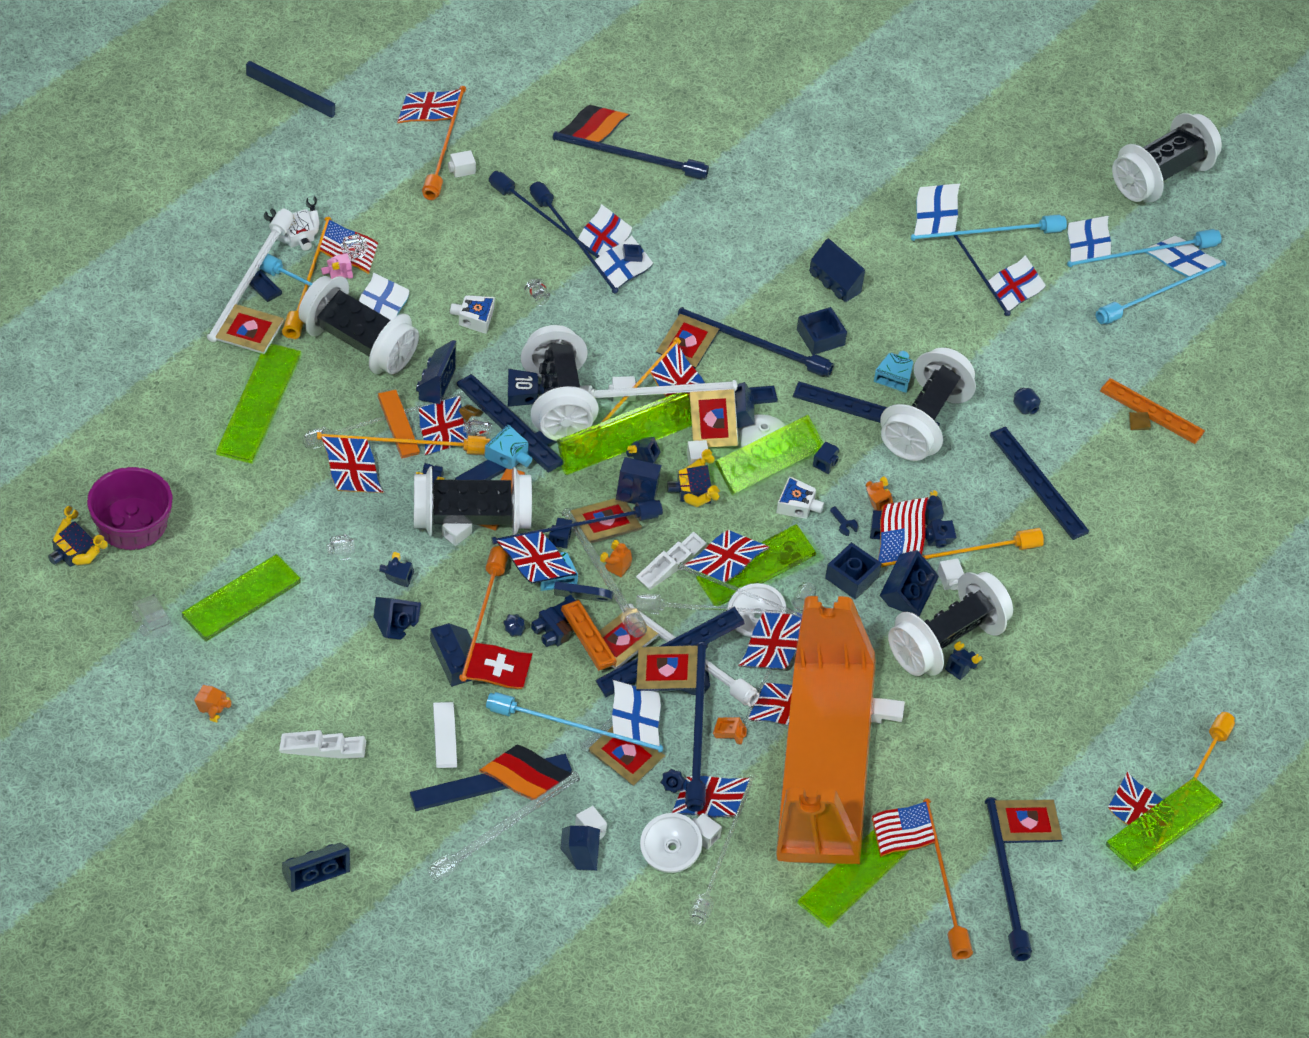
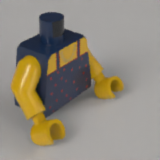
(694, 482)
(73, 543)

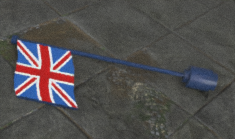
(537, 555)

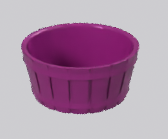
(130, 507)

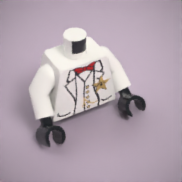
(303, 227)

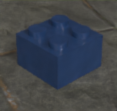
(637, 481)
(853, 570)

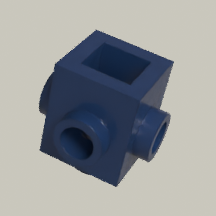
(940, 533)

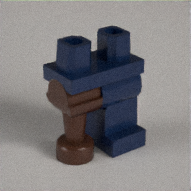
(554, 624)

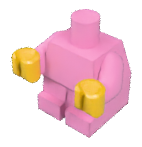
(338, 266)

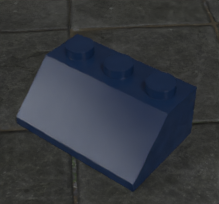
(837, 271)
(438, 374)
(909, 583)
(452, 648)
(316, 866)

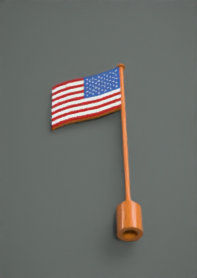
(909, 830)

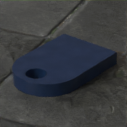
(582, 592)

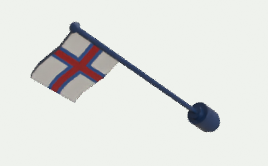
(597, 237)
(1012, 284)

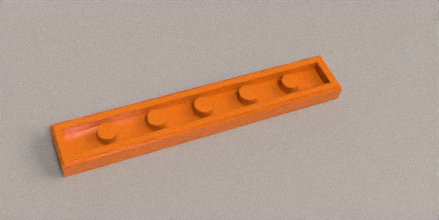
(1155, 412)

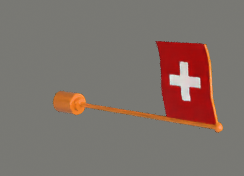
(492, 662)

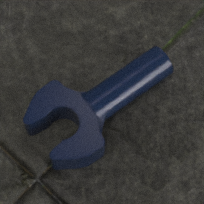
(844, 522)

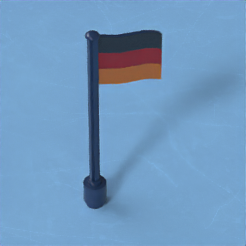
(597, 123)

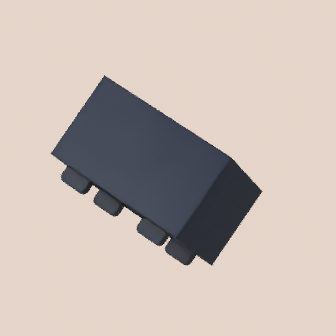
(821, 330)
(744, 406)

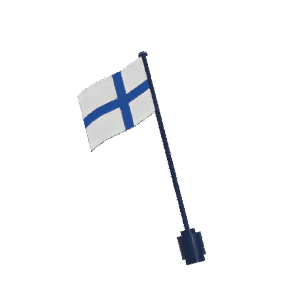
(609, 264)

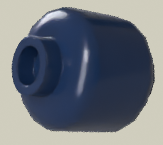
(1026, 401)

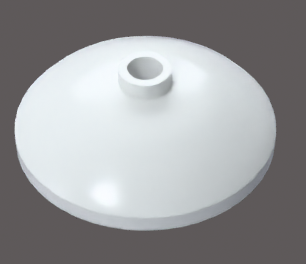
(763, 426)
(743, 601)
(667, 831)

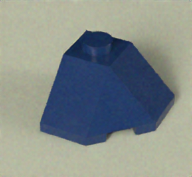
(395, 616)
(581, 846)

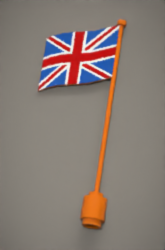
(432, 107)

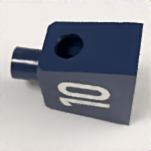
(523, 387)

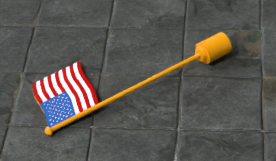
(330, 245)
(904, 531)

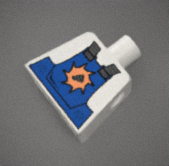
(474, 312)
(798, 499)

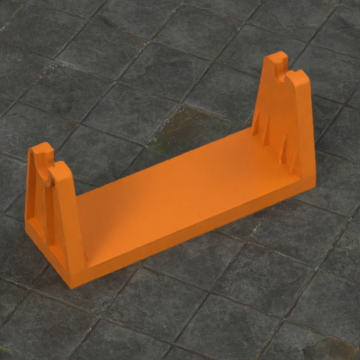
(827, 737)

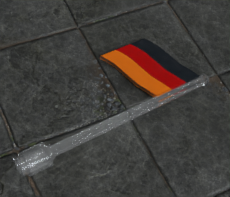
(525, 775)

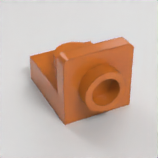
(730, 728)

